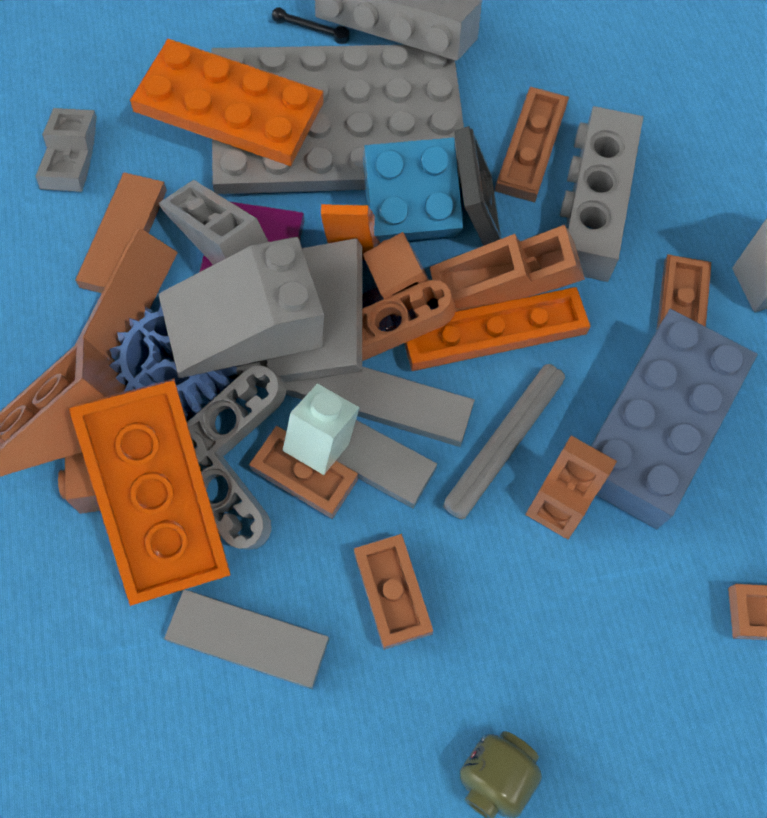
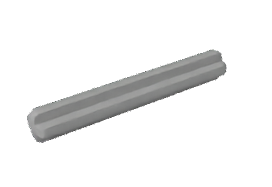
(503, 442)

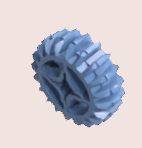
(143, 363)

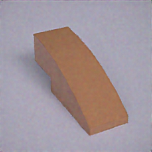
(511, 269)

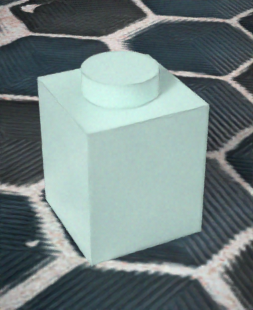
(320, 428)

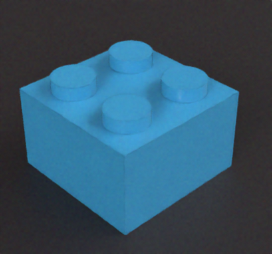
(413, 189)

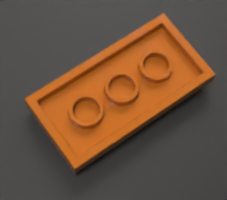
(228, 101)
(150, 491)

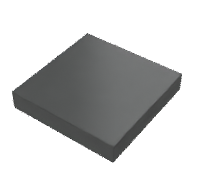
(477, 186)

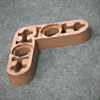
(377, 341)

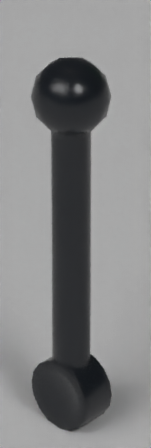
(340, 33)

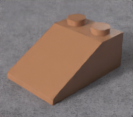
(38, 421)

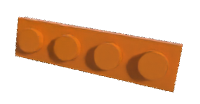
(501, 329)

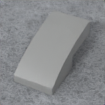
(69, 149)

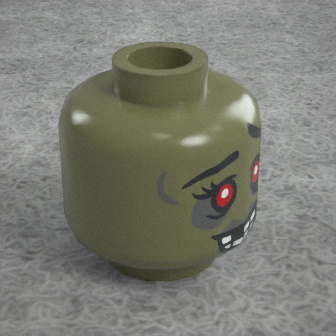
(500, 775)

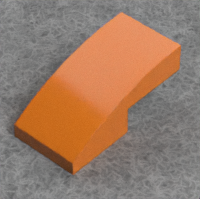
(348, 223)

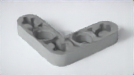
(212, 448)

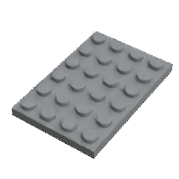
(368, 99)

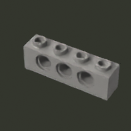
(601, 188)

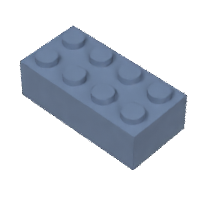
(669, 416)

